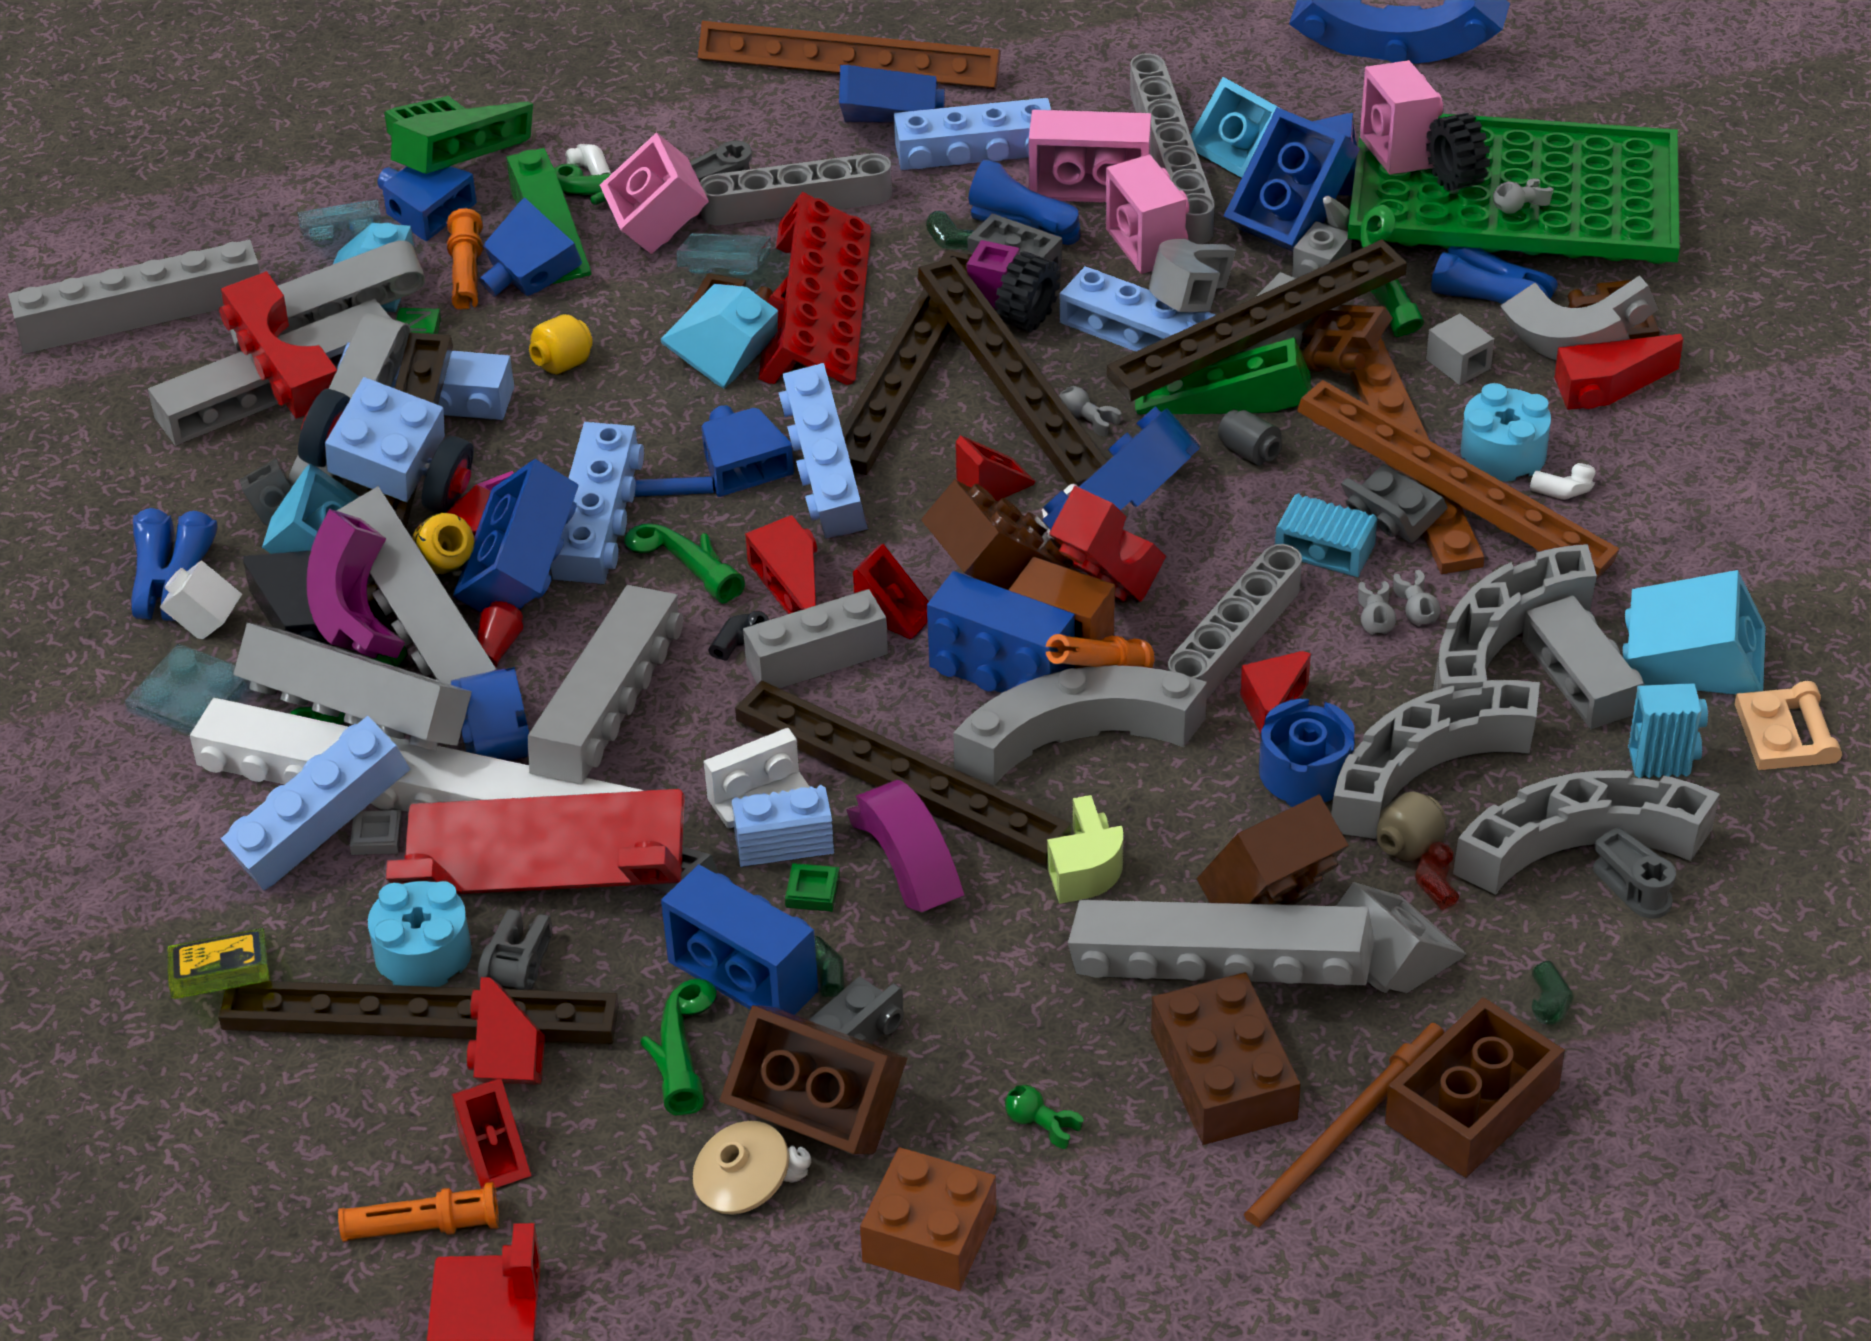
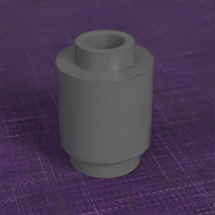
(1250, 436)

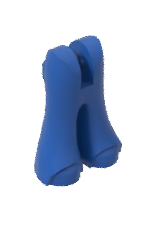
(1000, 194)
(1483, 275)
(153, 541)

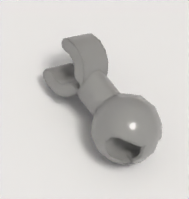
(1511, 196)
(1079, 405)
(1421, 606)
(1377, 613)

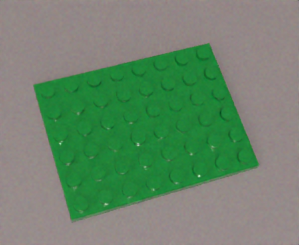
(1608, 199)

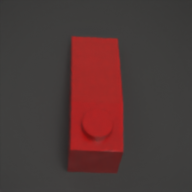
(1611, 370)
(785, 562)

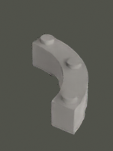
(1497, 608)
(1077, 706)
(1428, 733)
(1575, 813)

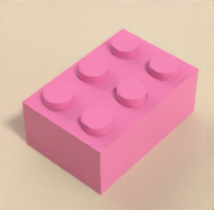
(1075, 148)

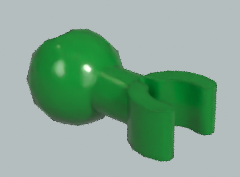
(1026, 1105)

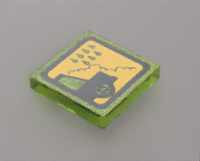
(218, 963)

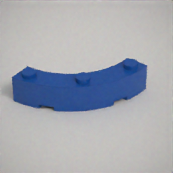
(1400, 31)
(1137, 464)

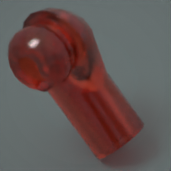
(1432, 875)

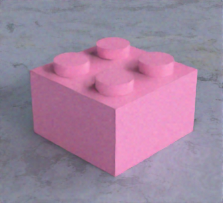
(1397, 115)
(654, 193)
(1143, 209)

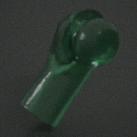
(945, 232)

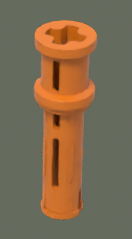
(464, 248)
(1096, 653)
(445, 1211)

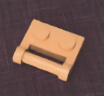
(1773, 731)

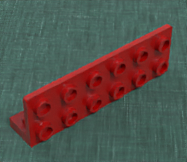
(822, 291)
(545, 842)
(488, 1294)

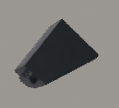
(280, 590)

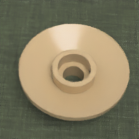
(751, 1178)

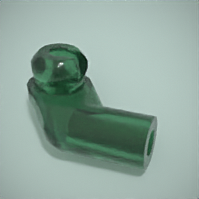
(831, 968)
(1555, 997)

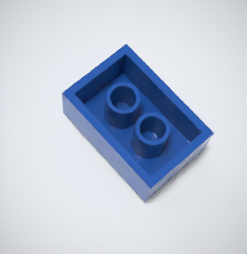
(1289, 178)
(518, 538)
(992, 634)
(739, 942)

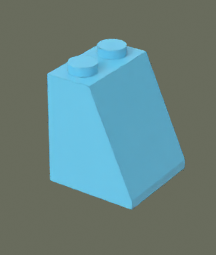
(1697, 634)

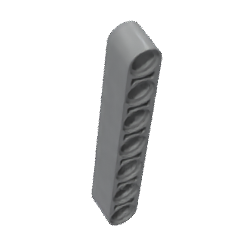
(1171, 141)

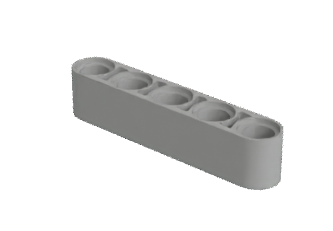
(774, 189)
(380, 274)
(372, 353)
(1240, 617)

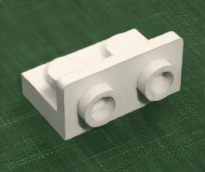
(753, 769)

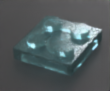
(323, 221)
(733, 252)
(183, 688)

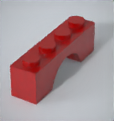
(258, 316)
(1095, 540)

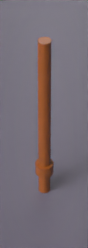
(1340, 1128)

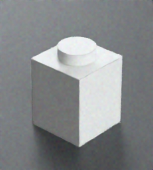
(199, 599)

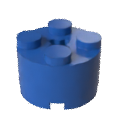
(495, 715)
(1304, 750)

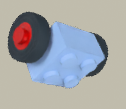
(387, 443)

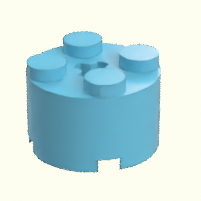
(1506, 432)
(419, 933)

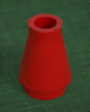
(499, 628)

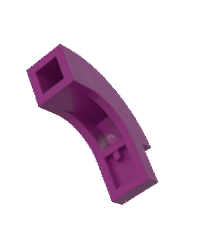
(338, 586)
(910, 842)

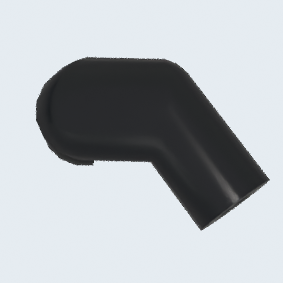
(732, 634)

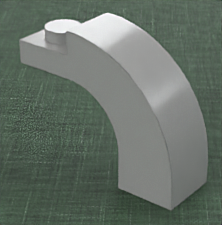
(1189, 273)
(1549, 326)

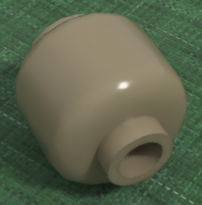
(1410, 826)

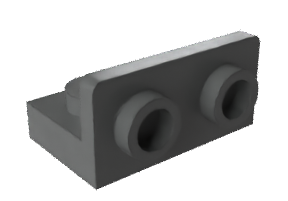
(1014, 234)
(1396, 501)
(863, 1011)

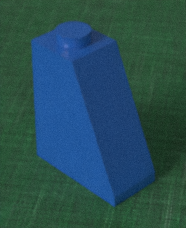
(879, 93)

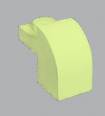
(1088, 860)

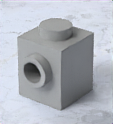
(1319, 247)
(1460, 349)

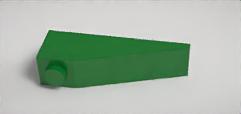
(455, 136)
(536, 180)
(1251, 381)

